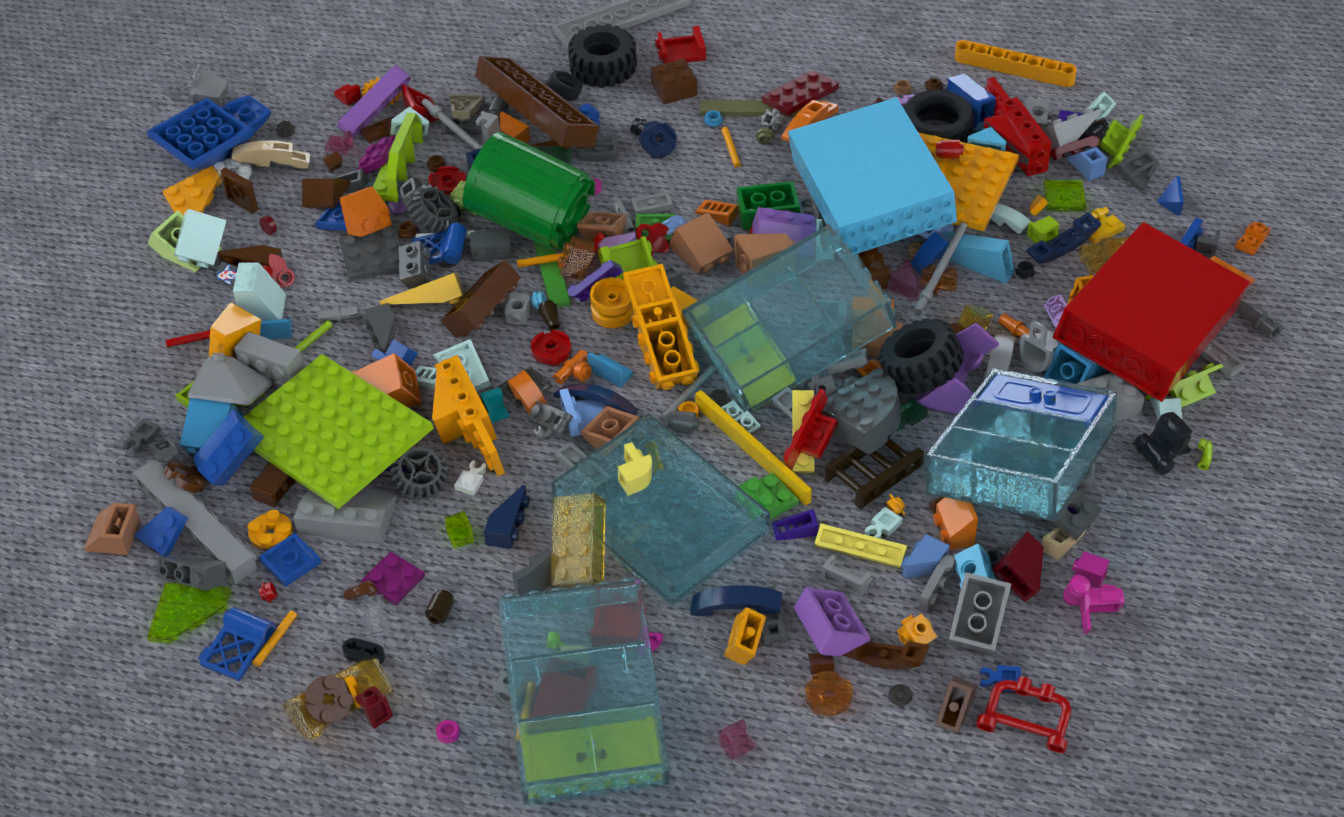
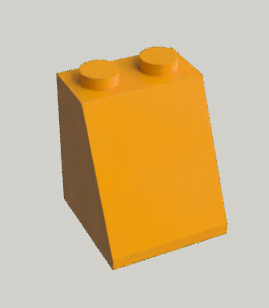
(231, 328)

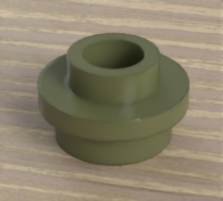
(764, 135)

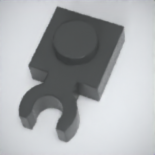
(142, 433)

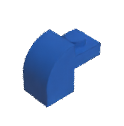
(405, 353)

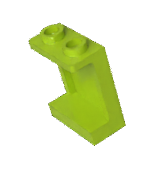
(629, 255)

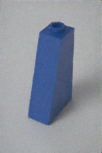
(978, 98)

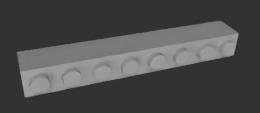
(201, 525)

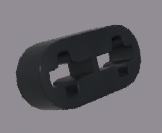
(363, 651)

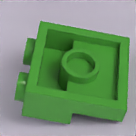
(771, 494)

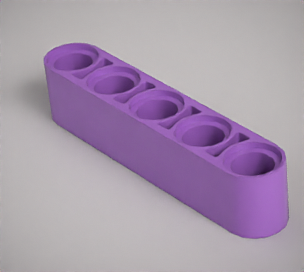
(374, 101)

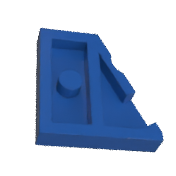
(163, 530)

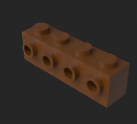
(875, 264)

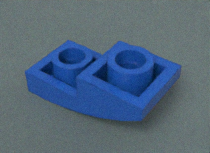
(931, 250)

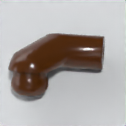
(357, 591)

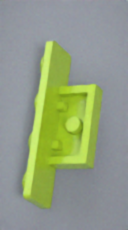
(1118, 139)
(1194, 386)

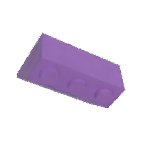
(773, 221)
(830, 621)

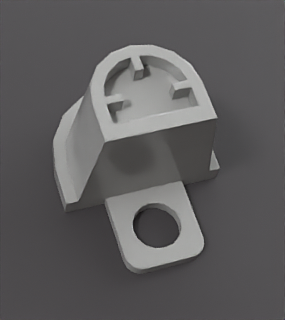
(207, 86)
(1038, 348)

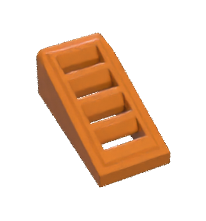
(725, 215)

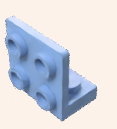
(582, 411)

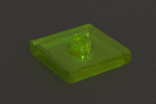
(1064, 195)

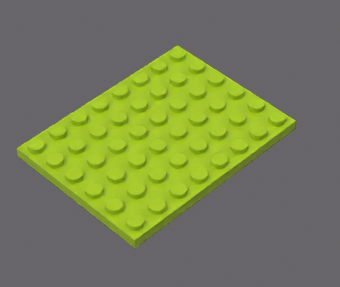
(334, 430)

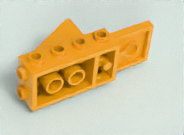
(660, 328)
(462, 413)

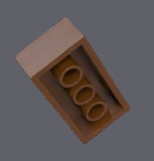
(481, 300)

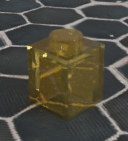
(975, 314)

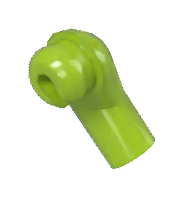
(1206, 456)

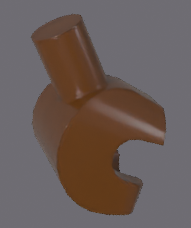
(333, 161)

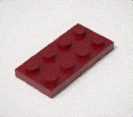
(799, 92)

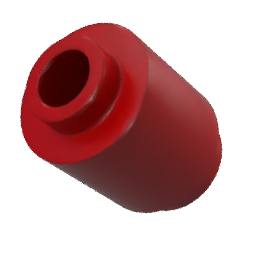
(949, 149)

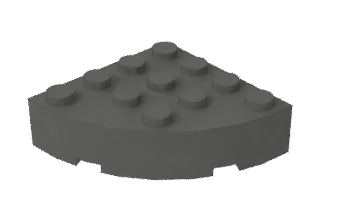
(866, 411)

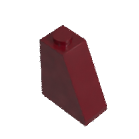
(1022, 566)

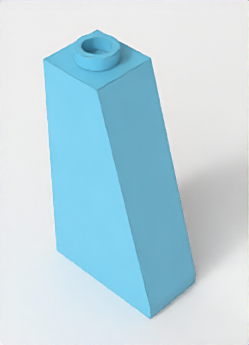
(983, 255)

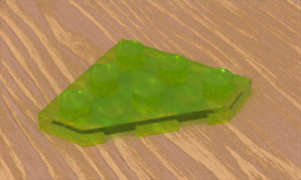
(184, 609)

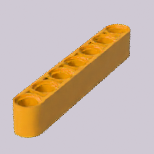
(1015, 63)

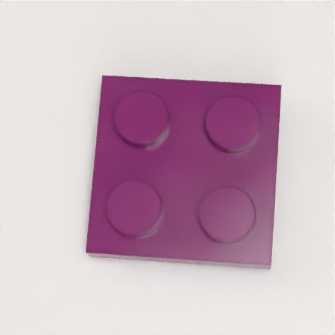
(376, 155)
(394, 577)

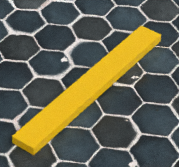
(753, 447)

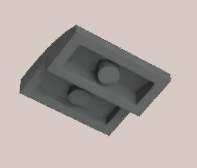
(535, 576)

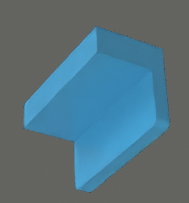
(276, 329)
(609, 369)

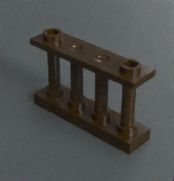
(879, 482)

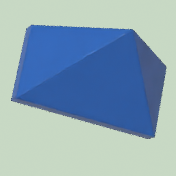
(1173, 197)

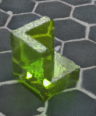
(458, 529)

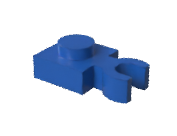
(1002, 673)

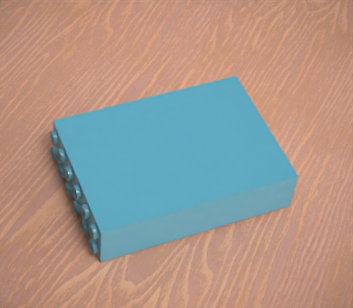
(872, 176)

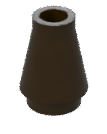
(549, 314)

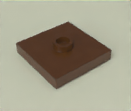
(239, 190)

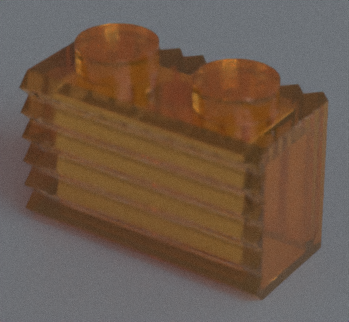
(576, 257)

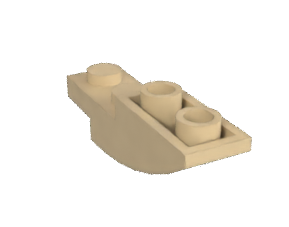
(263, 152)

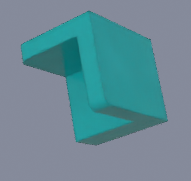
(494, 405)

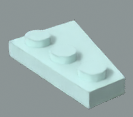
(470, 361)

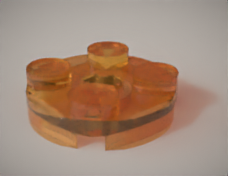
(827, 705)

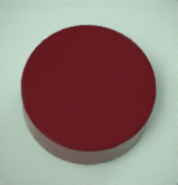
(268, 225)

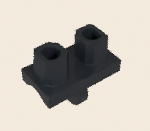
(1097, 128)

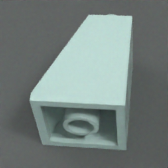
(199, 238)
(258, 292)

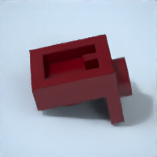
(374, 706)

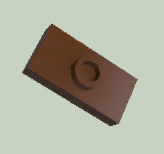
(377, 130)

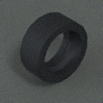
(565, 85)

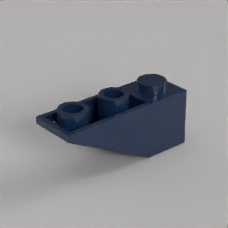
(504, 521)

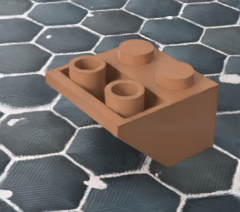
(114, 529)

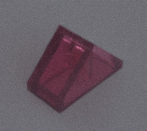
(904, 281)

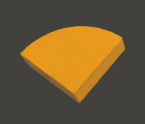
(1037, 205)
(352, 685)

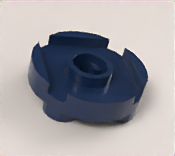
(651, 146)

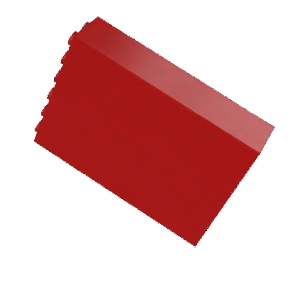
(1151, 311)

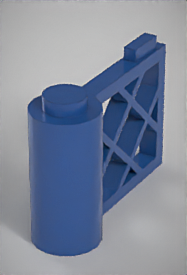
(450, 246)
(241, 626)

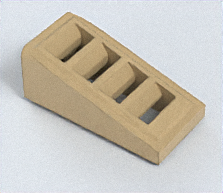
(1055, 548)

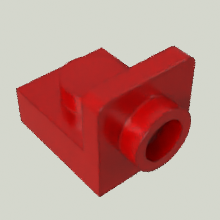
(348, 94)

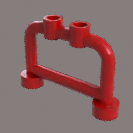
(1023, 687)

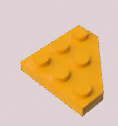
(193, 192)

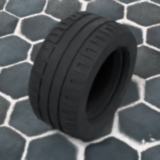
(941, 106)

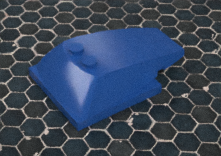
(210, 132)

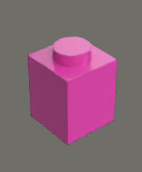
(1092, 568)

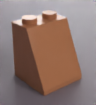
(701, 244)
(757, 248)

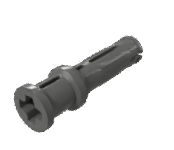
(1259, 321)

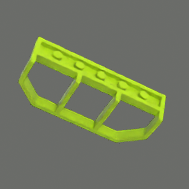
(399, 154)

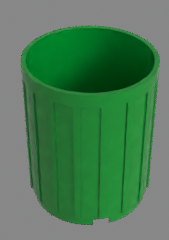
(527, 191)

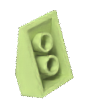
(165, 238)

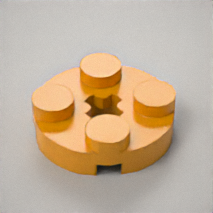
(270, 520)

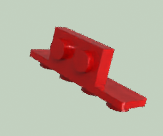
(813, 433)

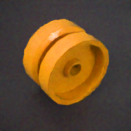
(611, 303)

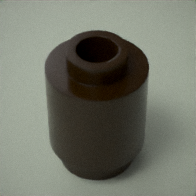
(439, 607)

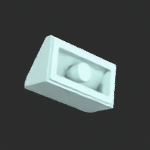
(1104, 103)

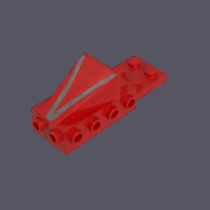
(1019, 131)

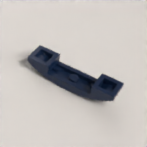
(1066, 242)
(600, 395)
(736, 597)

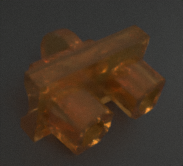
(947, 281)

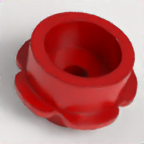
(268, 591)

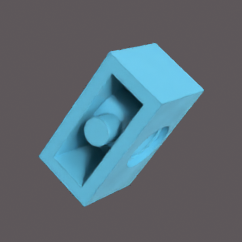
(973, 561)

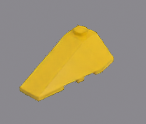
(437, 291)

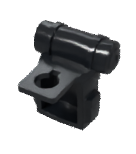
(1165, 442)

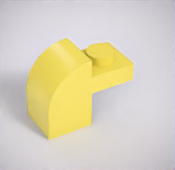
(637, 470)

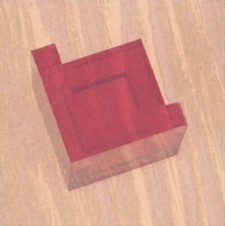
(735, 740)

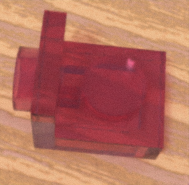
(340, 143)

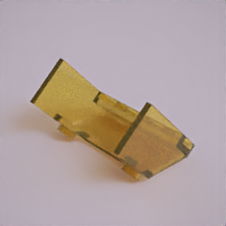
(367, 674)

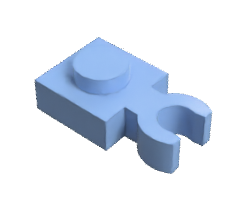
(674, 222)

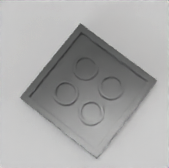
(371, 254)

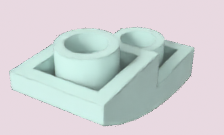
(1013, 218)
(745, 419)

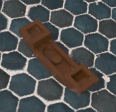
(889, 655)

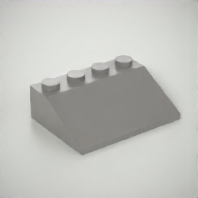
(361, 518)

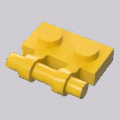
(1109, 225)

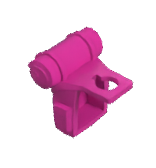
(1092, 599)

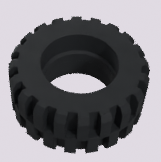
(602, 55)
(921, 356)

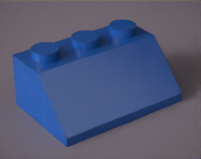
(227, 449)

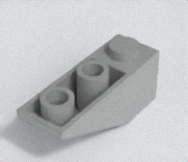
(1070, 130)

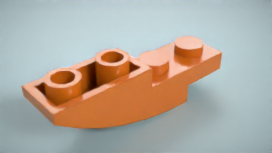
(811, 113)

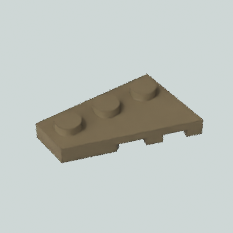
(465, 106)

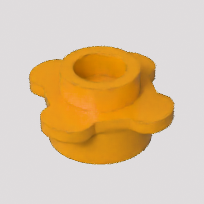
(895, 505)

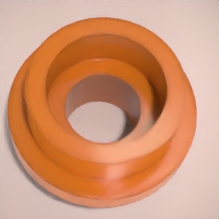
(582, 371)

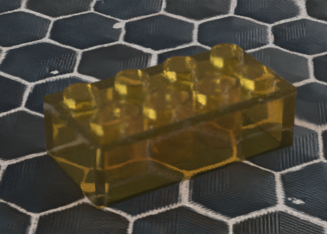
(578, 540)

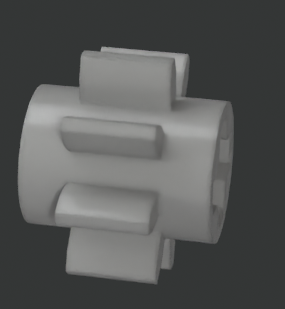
(772, 119)

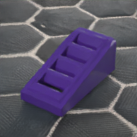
(803, 518)

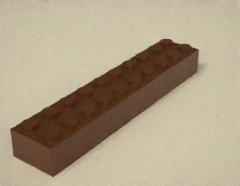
(537, 102)

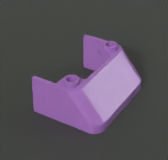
(954, 394)

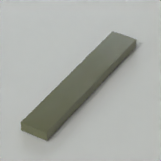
(737, 108)

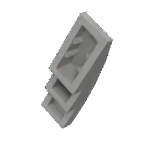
(1002, 355)

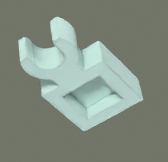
(884, 523)

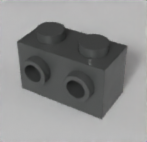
(414, 264)

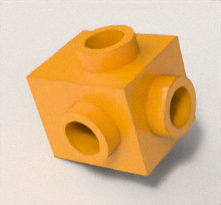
(916, 630)

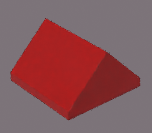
(414, 98)

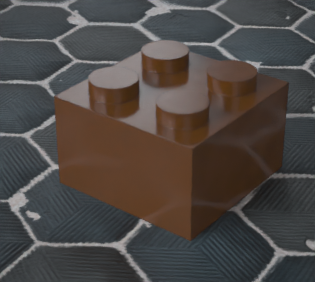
(673, 81)

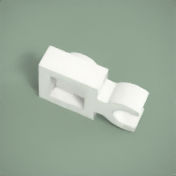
(470, 480)

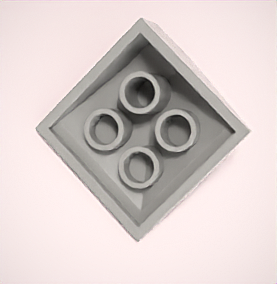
(228, 381)

